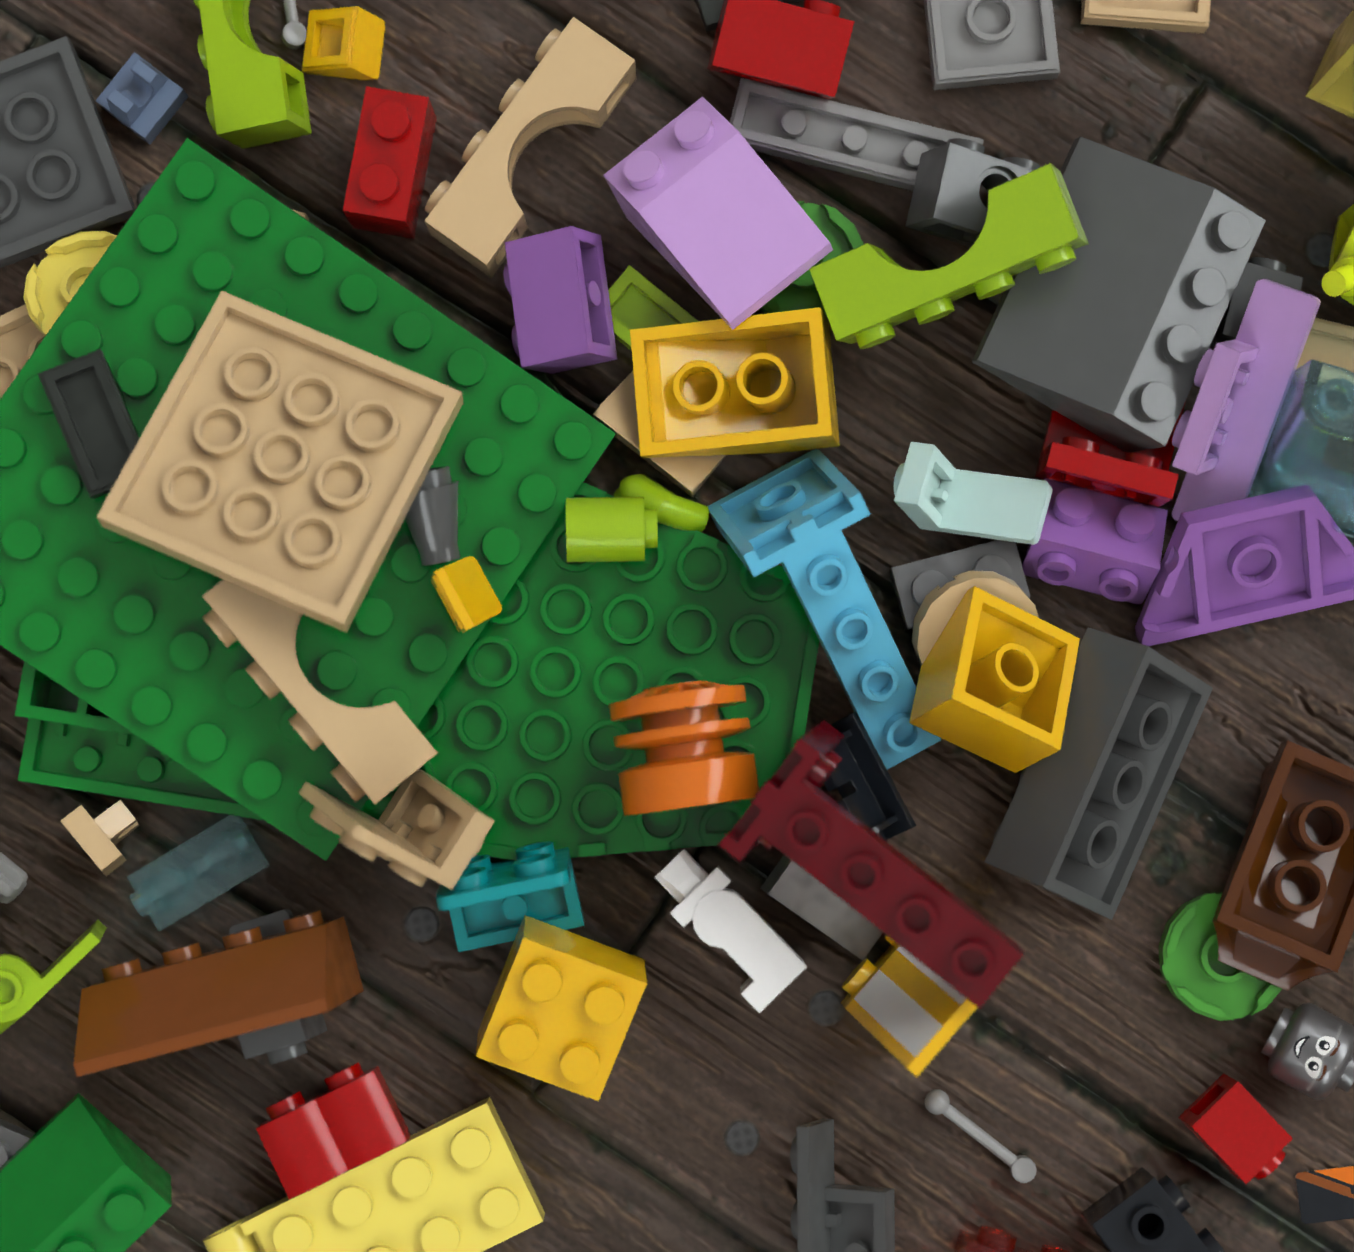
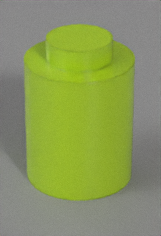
(609, 529)

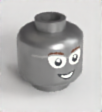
(1311, 1051)

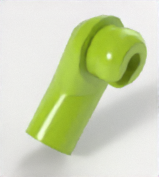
(671, 508)

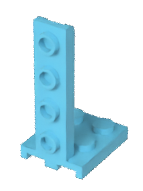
(798, 521)

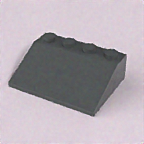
(1138, 308)

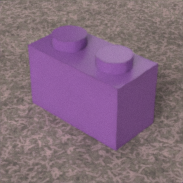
(559, 300)

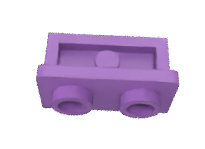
(1098, 544)

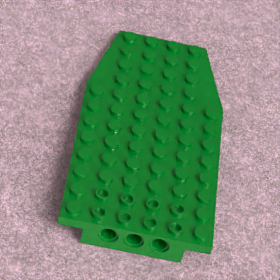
(528, 707)

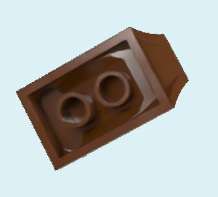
(1293, 877)

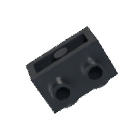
(1147, 1218)

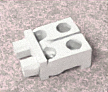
(729, 922)

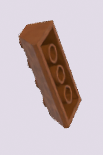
(215, 993)

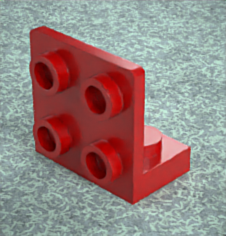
(1089, 462)

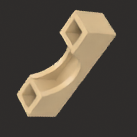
(574, 83)
(373, 744)

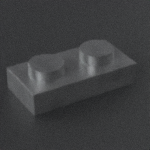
(919, 578)

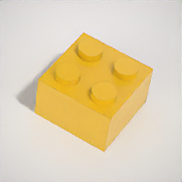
(561, 1008)

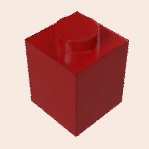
(1237, 1130)

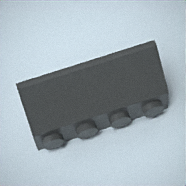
(1094, 802)

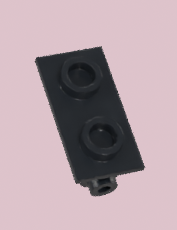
(865, 782)

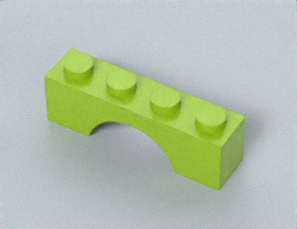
(252, 93)
(1025, 227)

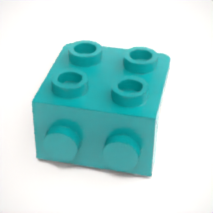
(495, 896)

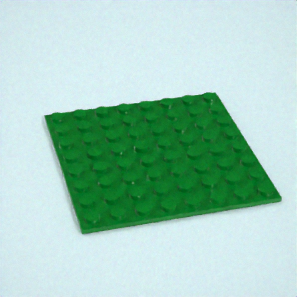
(128, 620)

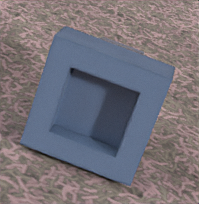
(142, 98)

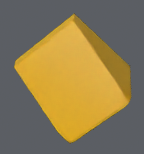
(344, 43)
(466, 593)

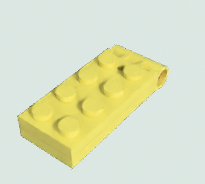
(437, 1192)

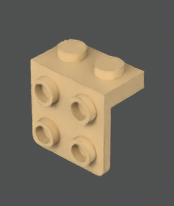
(421, 832)

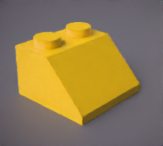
(997, 682)

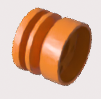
(684, 748)

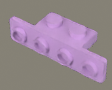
(1241, 397)

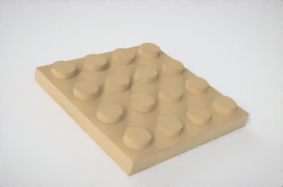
(282, 460)

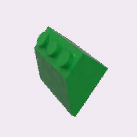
(79, 1187)

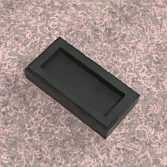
(91, 419)

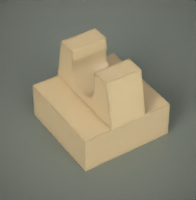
(102, 834)

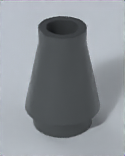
(435, 517)

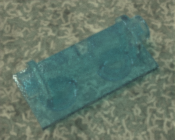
(196, 872)

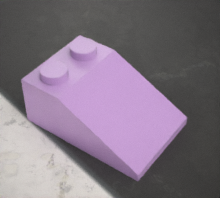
(717, 212)

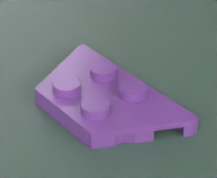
(1247, 566)

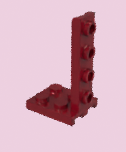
(870, 872)

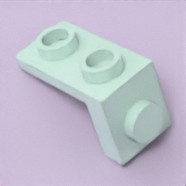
(969, 501)

